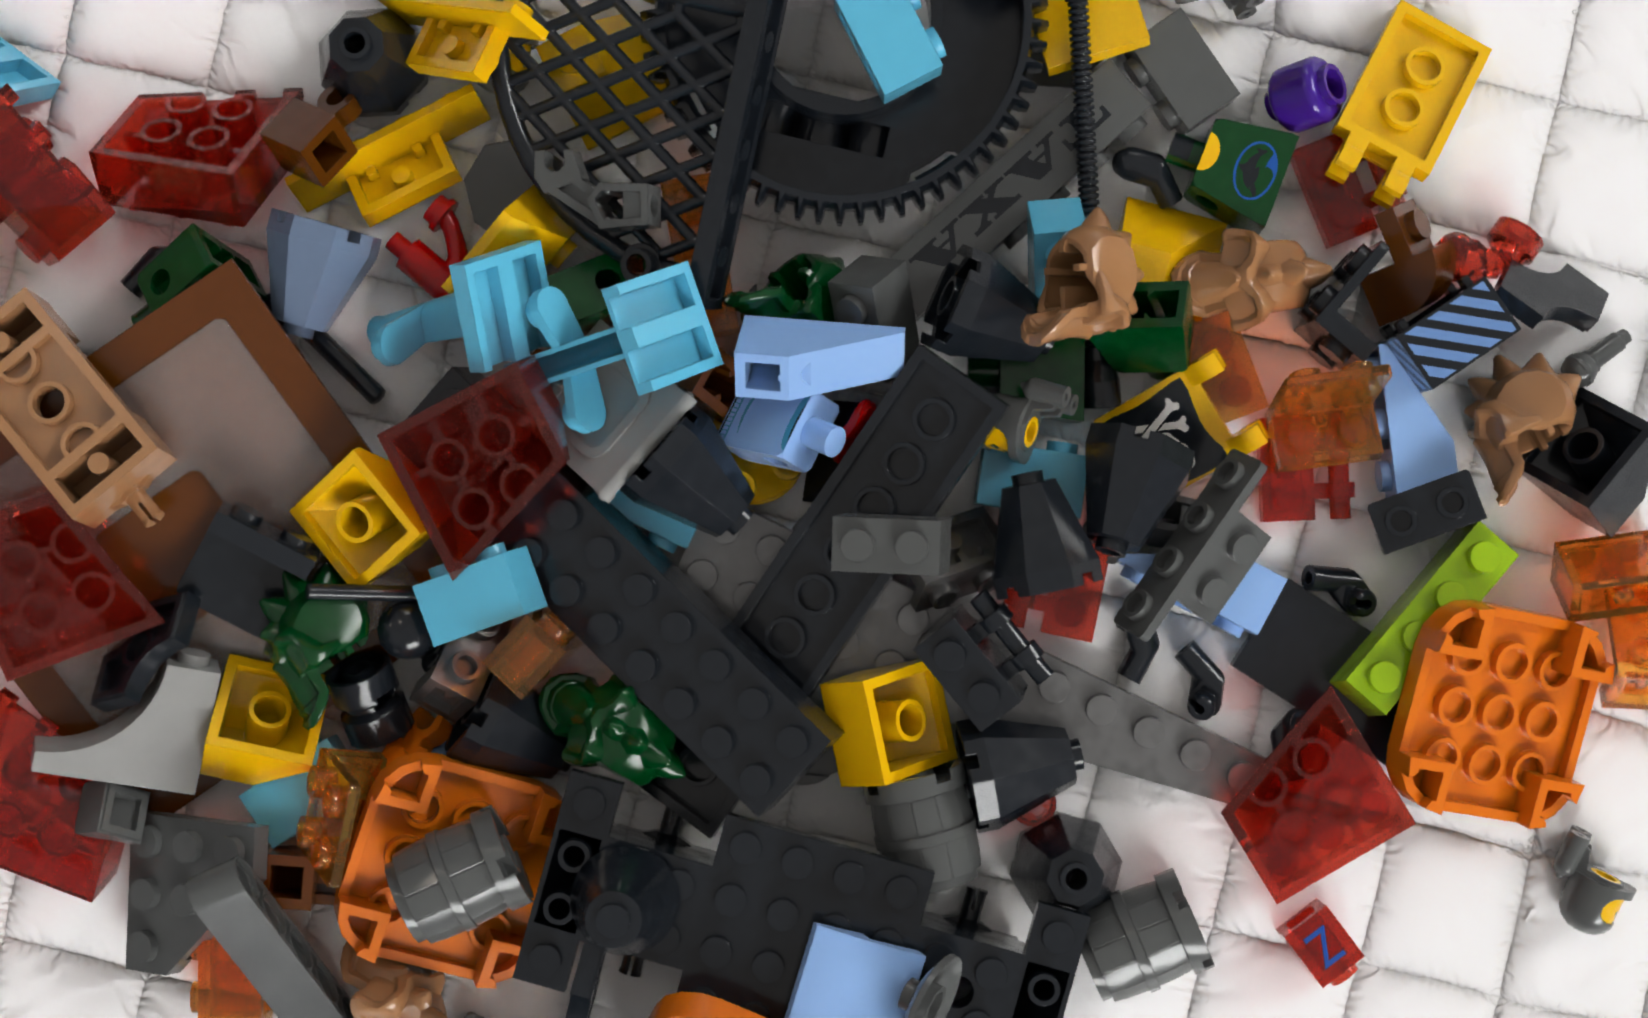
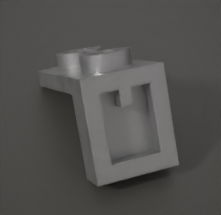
(458, 674)

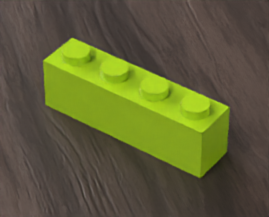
(1460, 570)

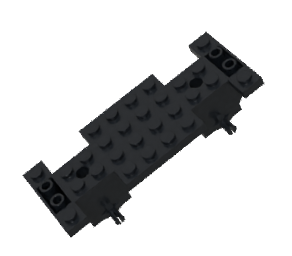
(755, 903)

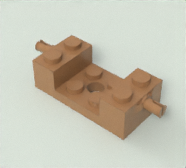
(96, 448)

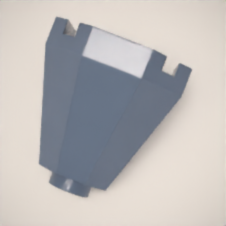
(314, 270)

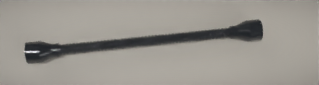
(1101, 381)

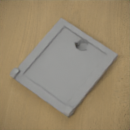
(630, 430)

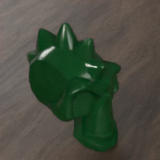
(793, 290)
(308, 635)
(609, 728)

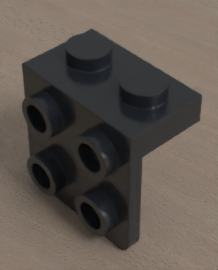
(1330, 334)
(243, 563)

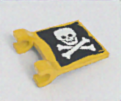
(1187, 414)

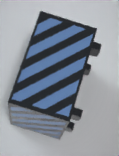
(1450, 333)

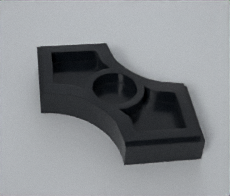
(1551, 296)
(131, 666)
(585, 982)

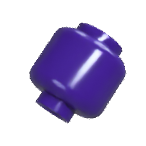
(1305, 94)

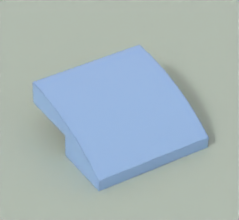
(851, 976)

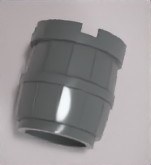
(928, 824)
(458, 878)
(1143, 939)

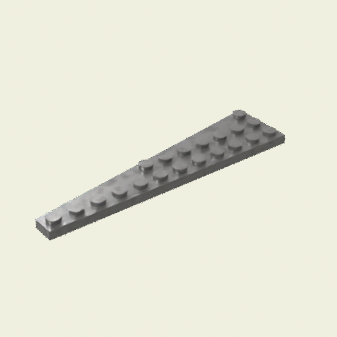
(1110, 723)

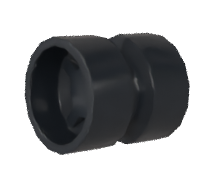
(369, 699)

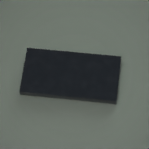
(1302, 651)

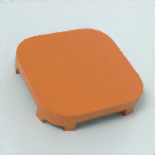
(1495, 712)
(403, 805)

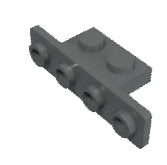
(1203, 555)

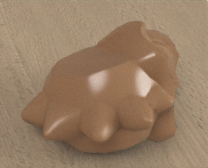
(1250, 278)
(1086, 284)
(1517, 414)
(392, 988)

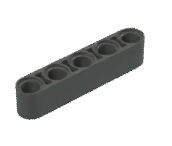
(265, 942)

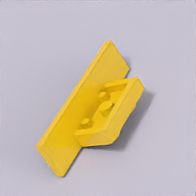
(464, 35)
(401, 160)

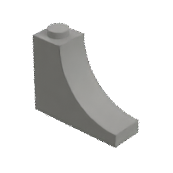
(150, 743)

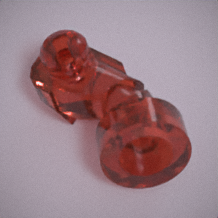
(1507, 241)

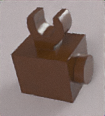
(313, 138)

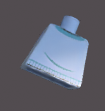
(783, 431)

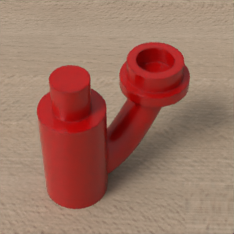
(419, 260)

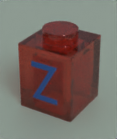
(1321, 944)

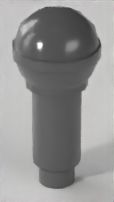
(1588, 362)

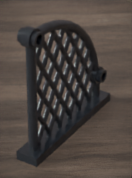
(732, 159)

